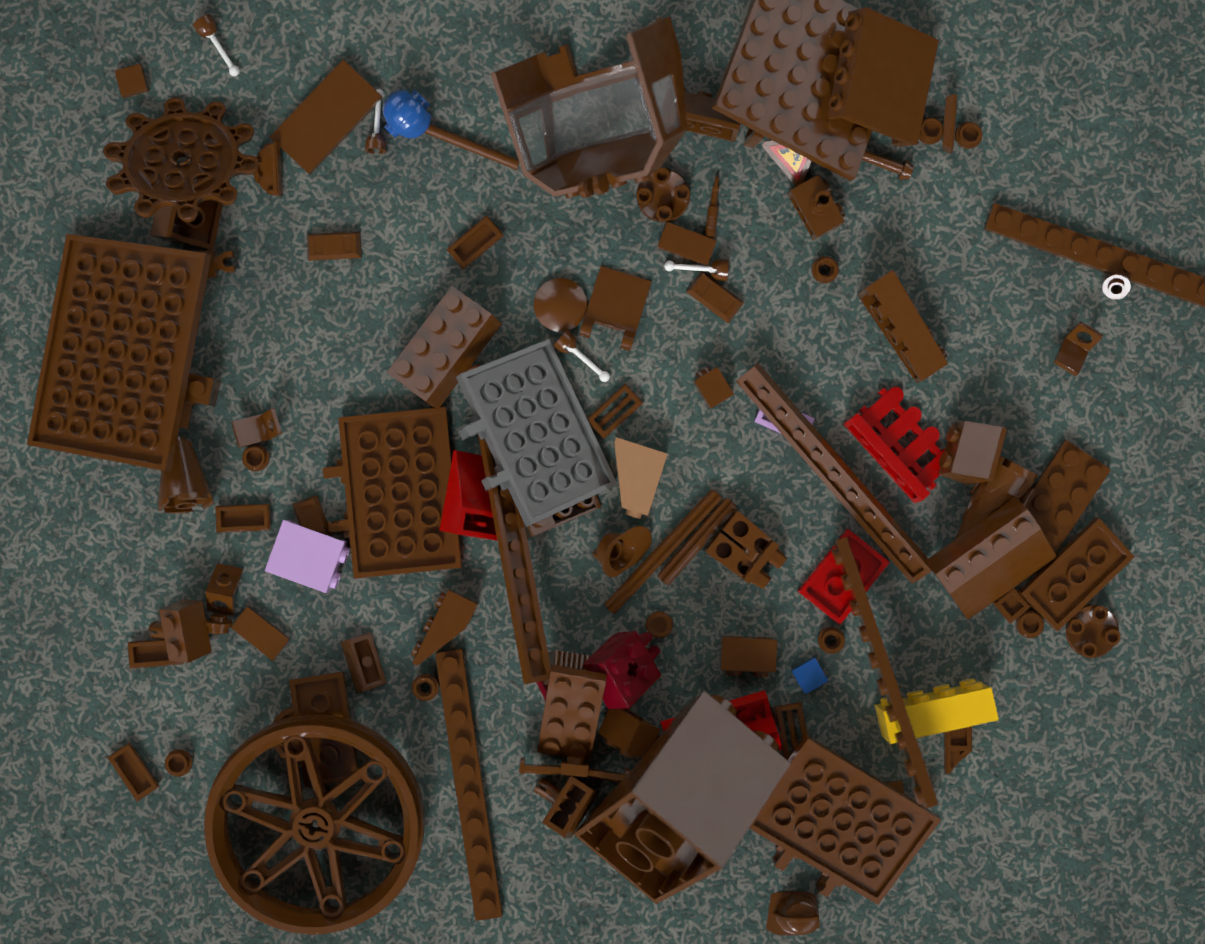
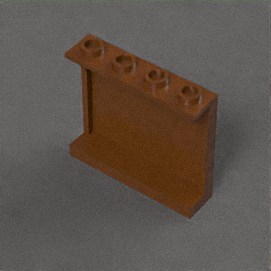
(883, 76)

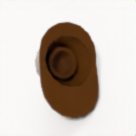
(622, 550)
(793, 913)

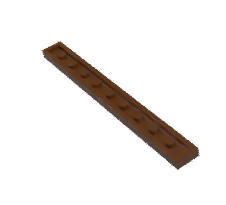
(1096, 254)
(834, 473)
(518, 579)
(887, 683)
(468, 784)

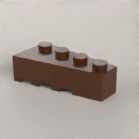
(903, 327)

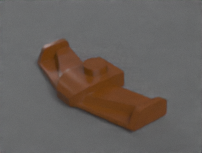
(573, 766)

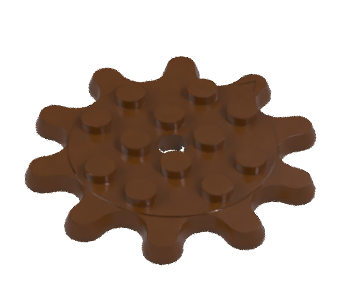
(157, 144)

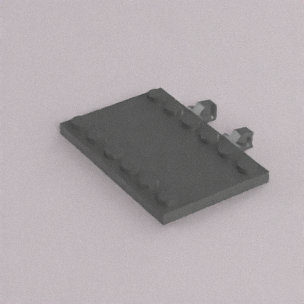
(534, 432)

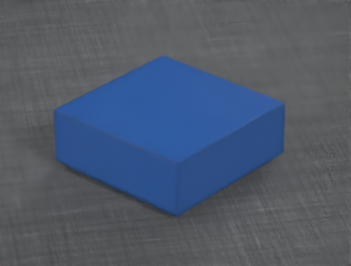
(809, 675)

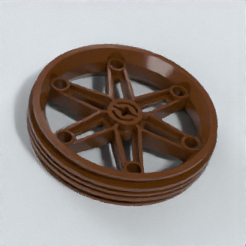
(328, 918)

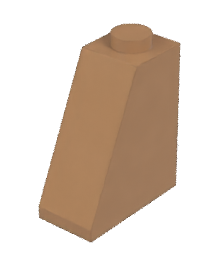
(638, 475)

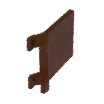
(616, 304)

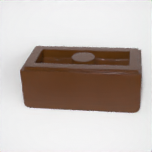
(363, 662)

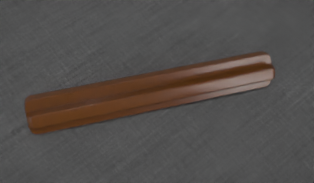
(697, 541)

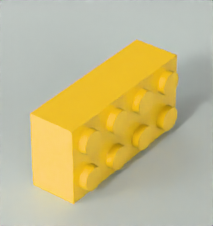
(942, 710)

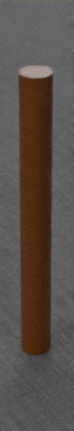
(472, 146)

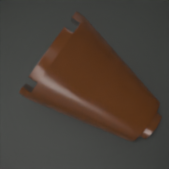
(185, 483)

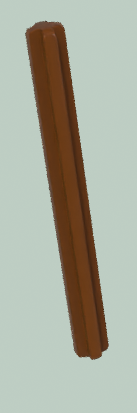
(663, 551)

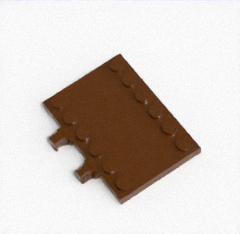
(396, 492)
(842, 822)

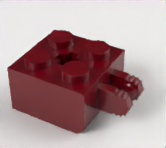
(627, 667)

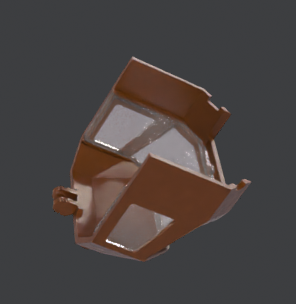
(599, 125)

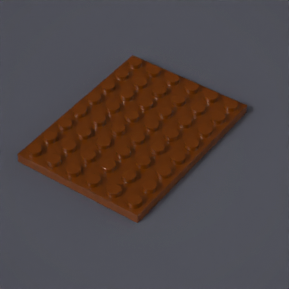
(119, 351)

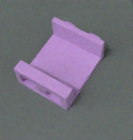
(307, 557)

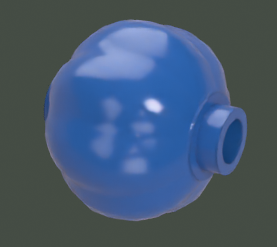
(406, 114)

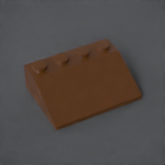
(992, 558)

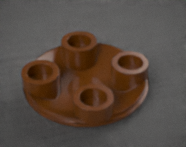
(663, 195)
(560, 304)
(1092, 631)

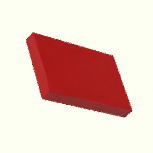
(825, 585)

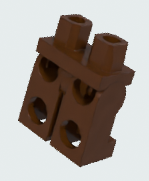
(751, 556)

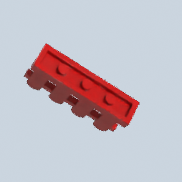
(879, 446)

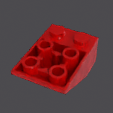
(466, 501)

